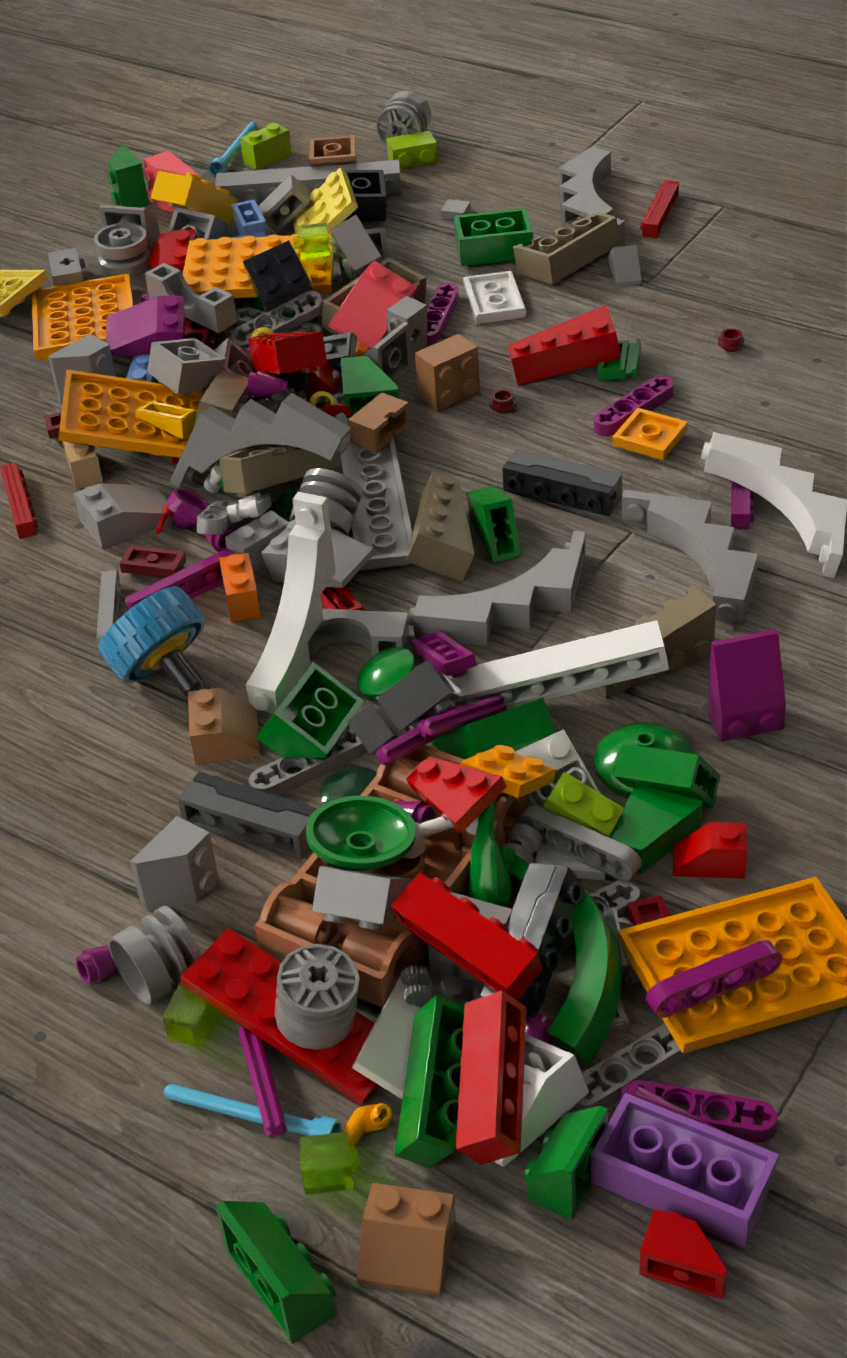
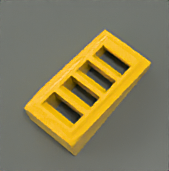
(170, 418)

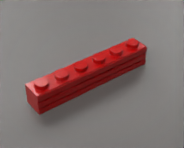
(660, 209)
(19, 500)

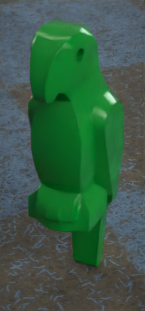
(489, 864)

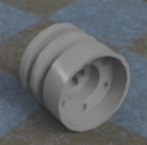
(403, 115)
(341, 493)
(155, 955)
(316, 996)

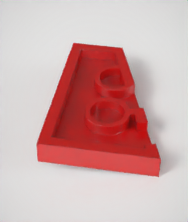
(455, 790)

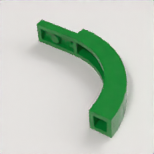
(596, 982)

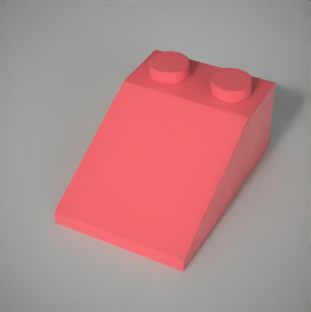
(167, 163)
(367, 304)

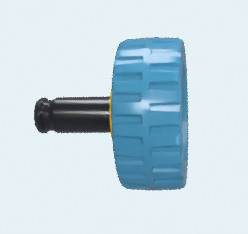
(154, 638)

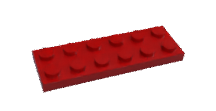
(243, 986)

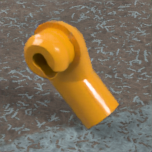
(367, 1120)

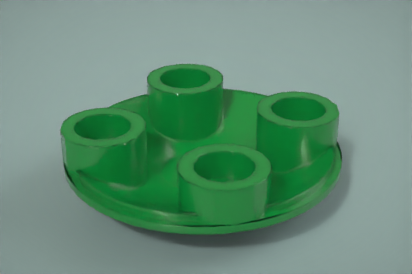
(384, 671)

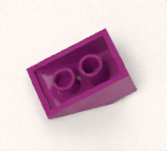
(151, 321)
(746, 686)

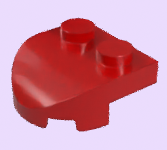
(171, 248)

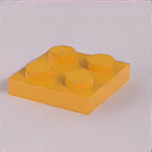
(650, 433)
(519, 773)

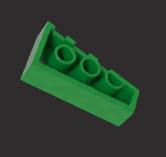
(432, 1084)

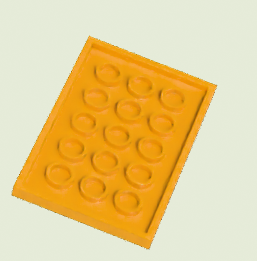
(221, 264)
(75, 310)
(104, 408)
(798, 922)

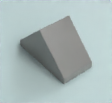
(625, 265)

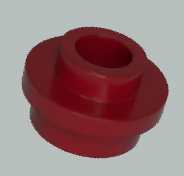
(731, 340)
(502, 401)

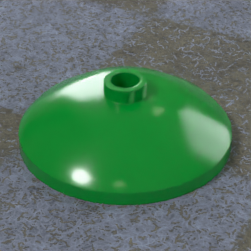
(637, 734)
(360, 832)

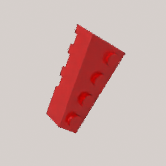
(565, 347)
(288, 352)

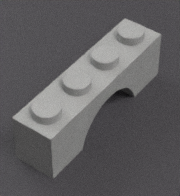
(212, 309)
(369, 628)

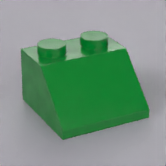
(127, 179)
(563, 1168)

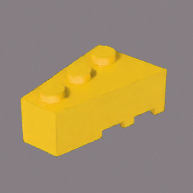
(193, 194)

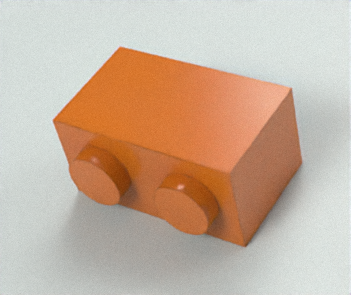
(240, 587)

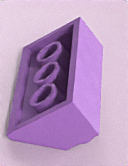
(684, 1168)

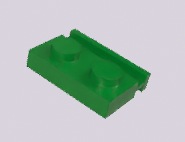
(627, 365)

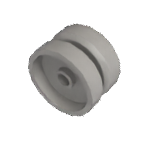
(122, 249)

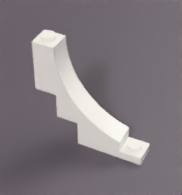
(757, 467)
(300, 608)

